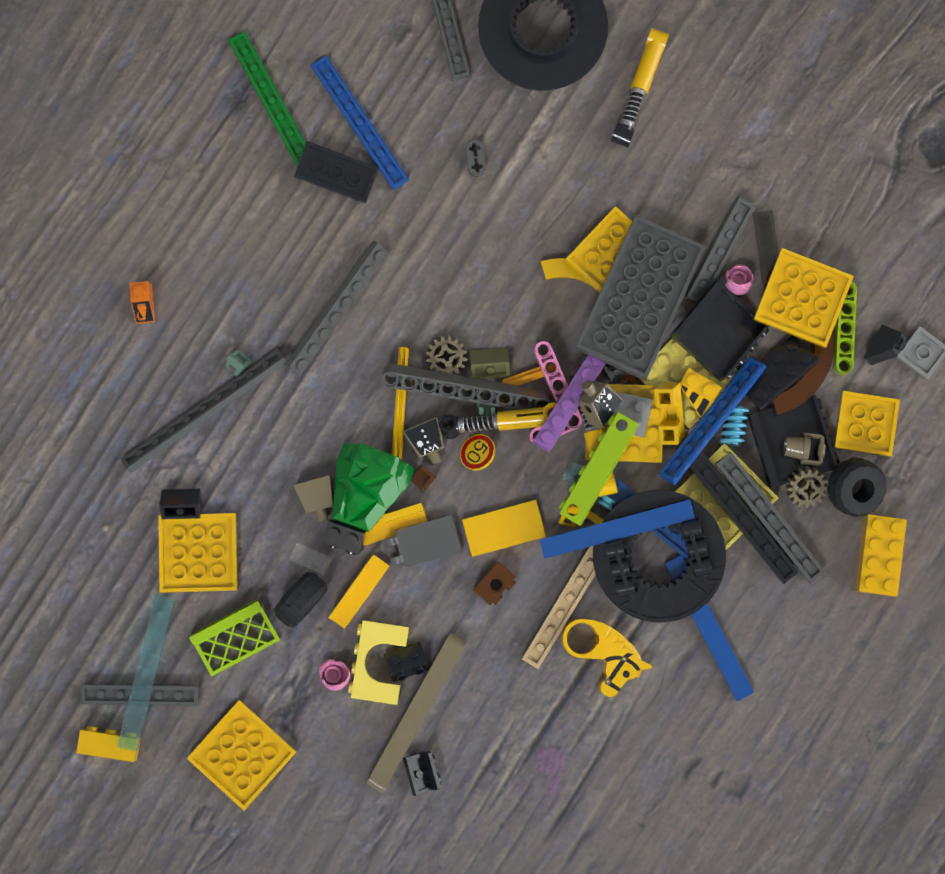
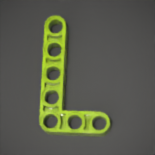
(847, 338)

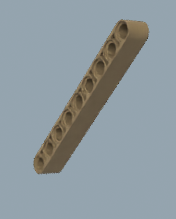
(416, 713)

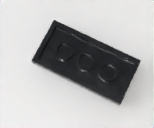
(336, 172)
(783, 369)

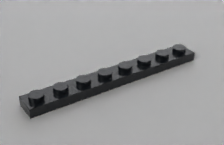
(743, 518)

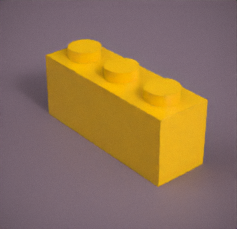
(103, 744)

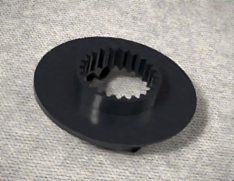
(542, 70)
(679, 598)

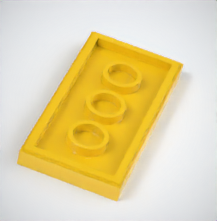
(504, 528)

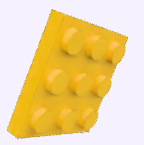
(866, 423)

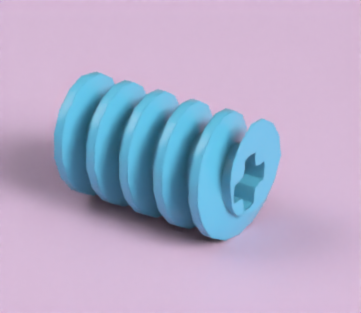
(734, 426)

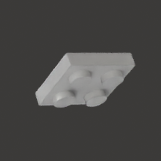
(922, 353)
(636, 409)

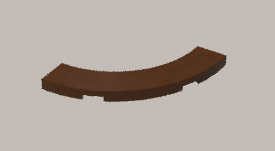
(809, 383)

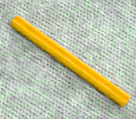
(399, 414)

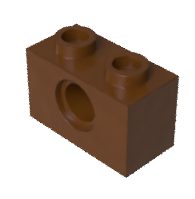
(498, 572)

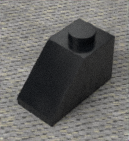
(885, 345)

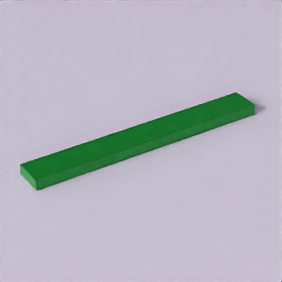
(268, 95)

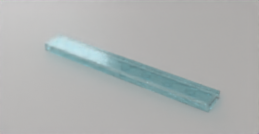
(146, 673)

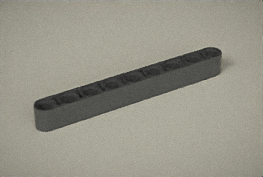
(458, 383)

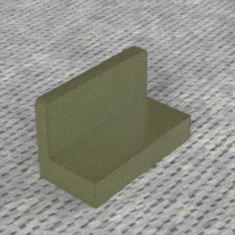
(490, 363)

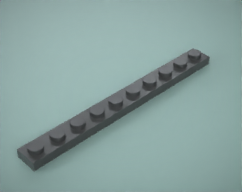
(204, 410)

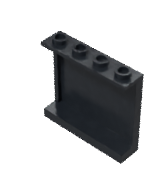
(719, 331)
(770, 433)

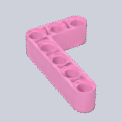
(550, 378)

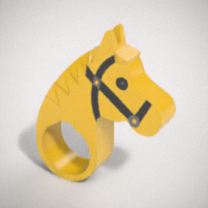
(619, 655)

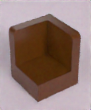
(423, 478)

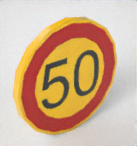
(477, 452)

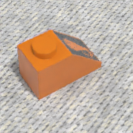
(142, 302)

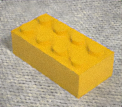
(880, 555)

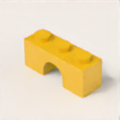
(669, 398)

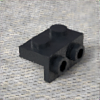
(344, 537)
(406, 662)
(422, 772)

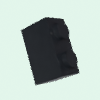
(180, 504)

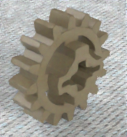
(444, 348)
(808, 488)

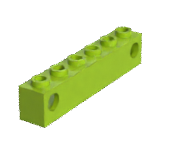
(599, 468)

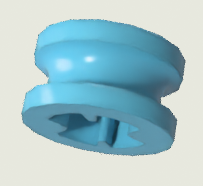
(607, 502)

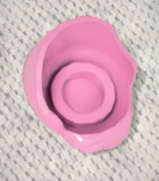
(739, 279)
(334, 674)

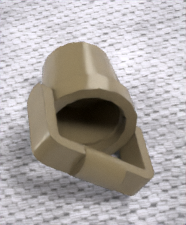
(800, 448)

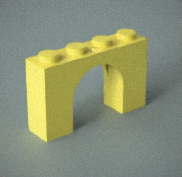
(363, 685)

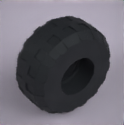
(842, 482)
(300, 599)

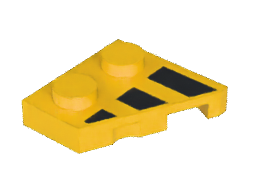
(699, 391)

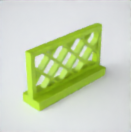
(226, 622)

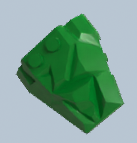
(367, 484)

